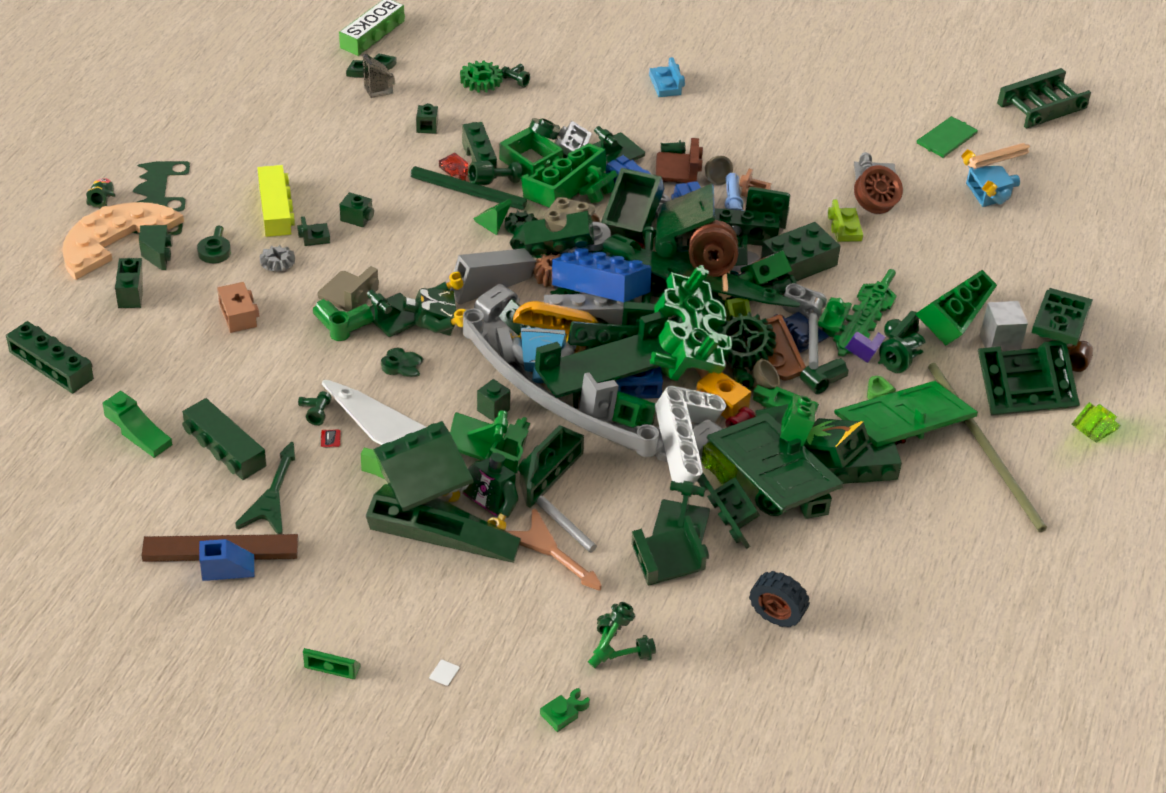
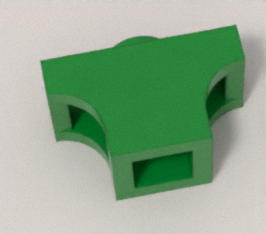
(633, 410)

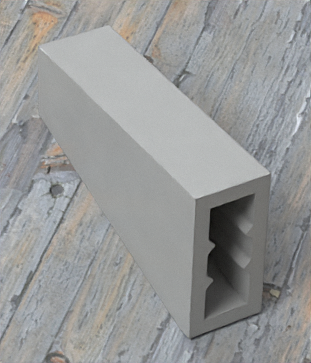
(487, 269)

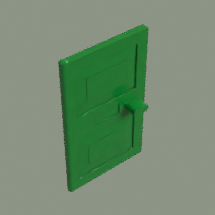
(908, 413)

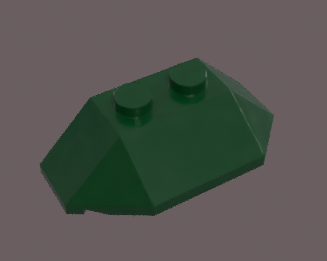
(549, 462)

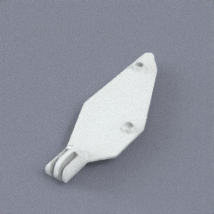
(376, 419)

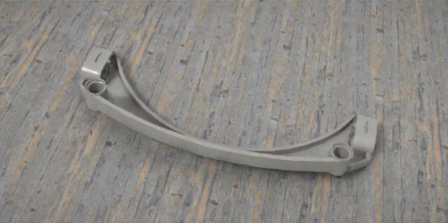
(481, 326)

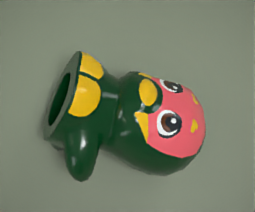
(99, 193)

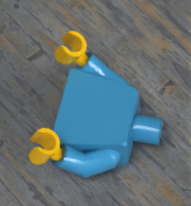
(989, 183)

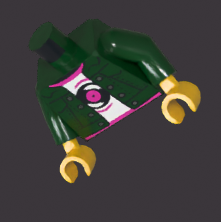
(492, 488)

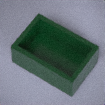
(633, 203)
(806, 249)

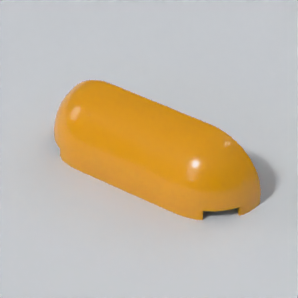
(550, 316)

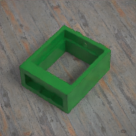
(511, 150)

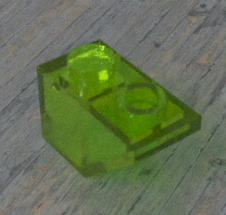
(1096, 422)
(717, 463)

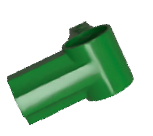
(341, 322)

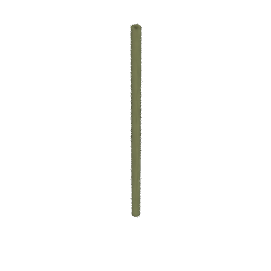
(994, 457)

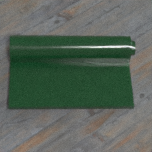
(683, 216)

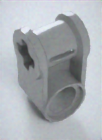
(806, 298)

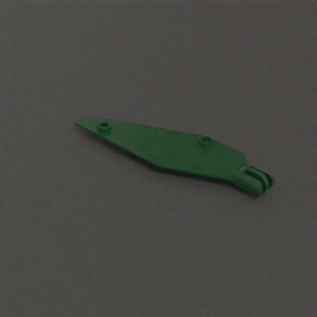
(662, 267)

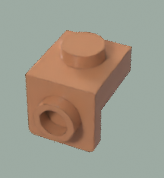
(747, 181)

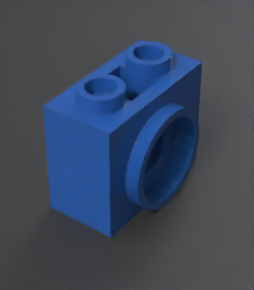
(642, 385)

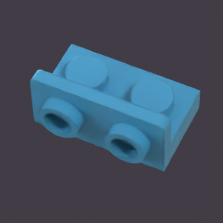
(668, 79)

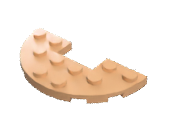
(86, 240)

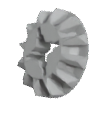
(272, 263)

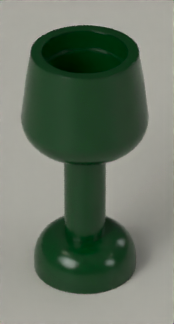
(484, 172)

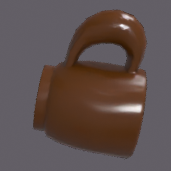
(1080, 355)

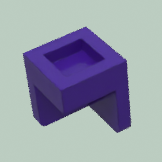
(864, 347)

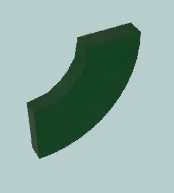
(356, 67)

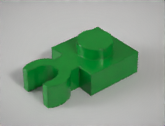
(564, 711)

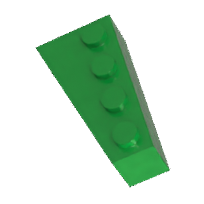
(563, 177)
(956, 309)

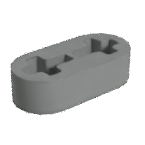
(505, 344)

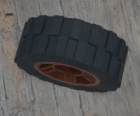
(779, 599)

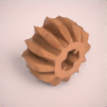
(543, 270)

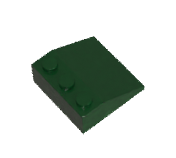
(422, 466)

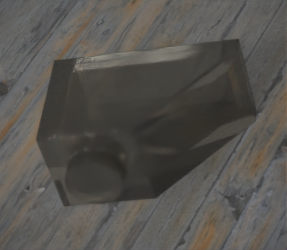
(377, 78)

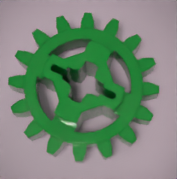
(481, 76)

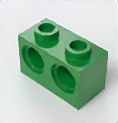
(798, 419)

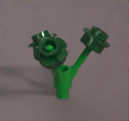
(608, 627)

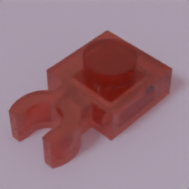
(454, 166)

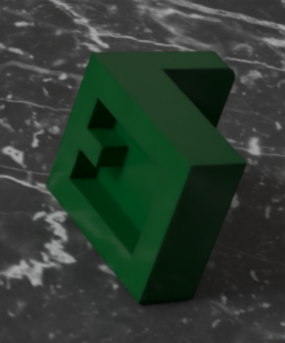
(313, 234)

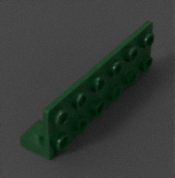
(604, 362)

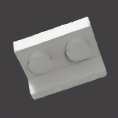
(572, 137)

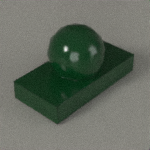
(902, 328)

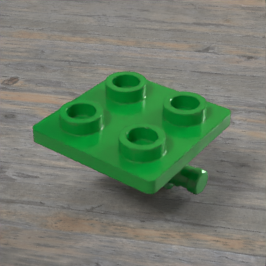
(476, 436)

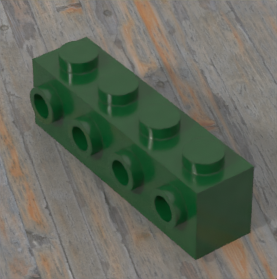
(50, 356)

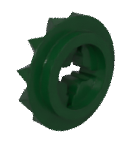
(511, 222)

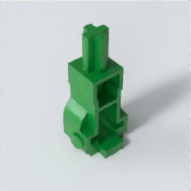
(512, 444)

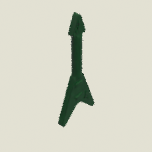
(268, 504)

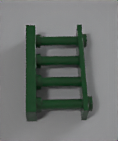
(1039, 85)

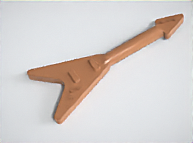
(541, 540)

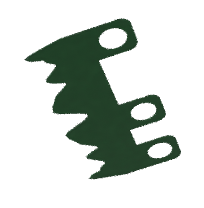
(156, 183)

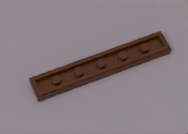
(187, 547)

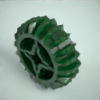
(757, 334)

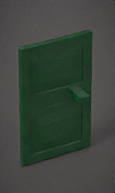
(777, 467)

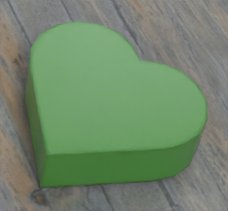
(878, 387)

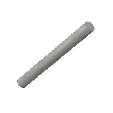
(813, 340)
(566, 524)

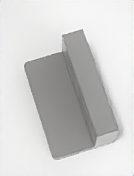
(598, 398)

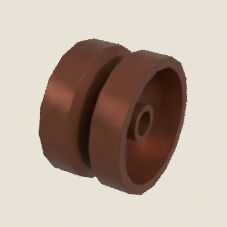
(714, 248)

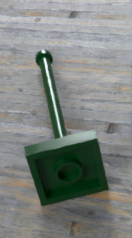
(631, 310)

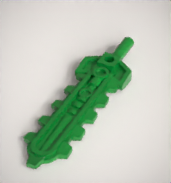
(873, 299)

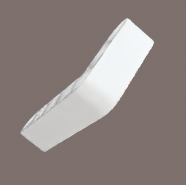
(675, 412)

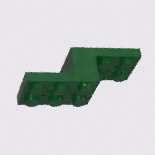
(1062, 316)

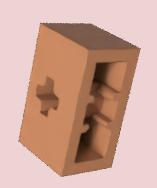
(238, 307)

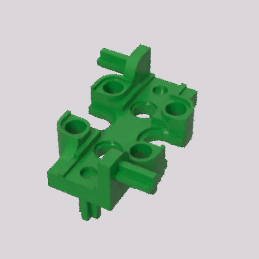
(700, 313)

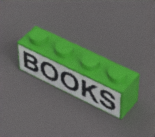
(371, 26)

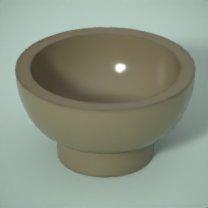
(717, 169)
(765, 375)

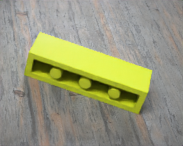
(275, 200)

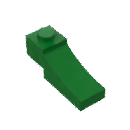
(135, 424)

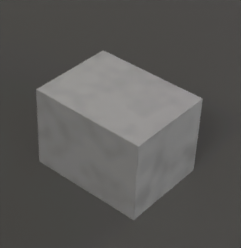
(1003, 325)

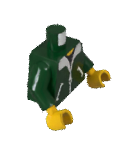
(436, 306)

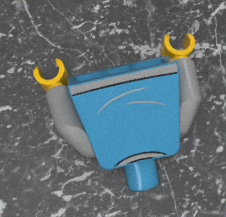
(531, 338)

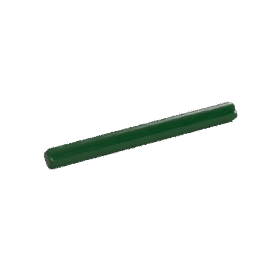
(467, 187)

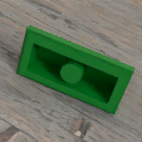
(330, 663)

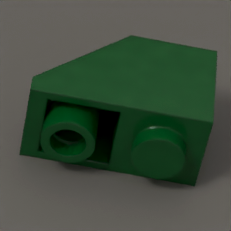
(155, 244)
(129, 283)

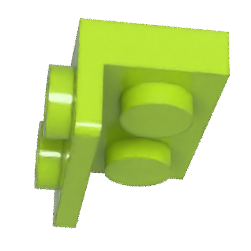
(845, 223)

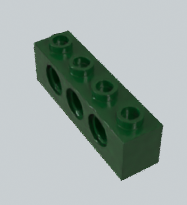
(756, 225)

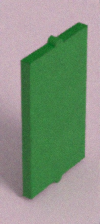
(947, 136)

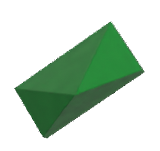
(494, 216)

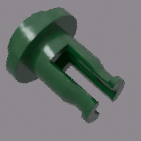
(898, 353)

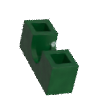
(477, 143)
(576, 233)

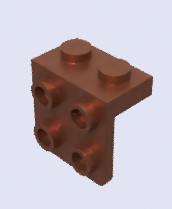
(679, 166)

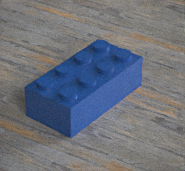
(601, 275)

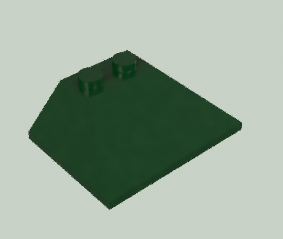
(1028, 378)

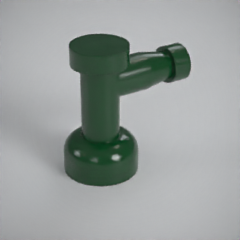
(522, 78)
(316, 414)

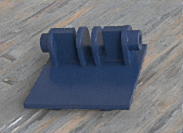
(799, 329)

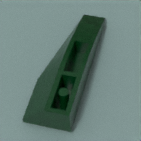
(441, 525)

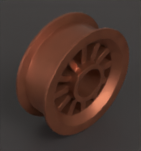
(867, 190)

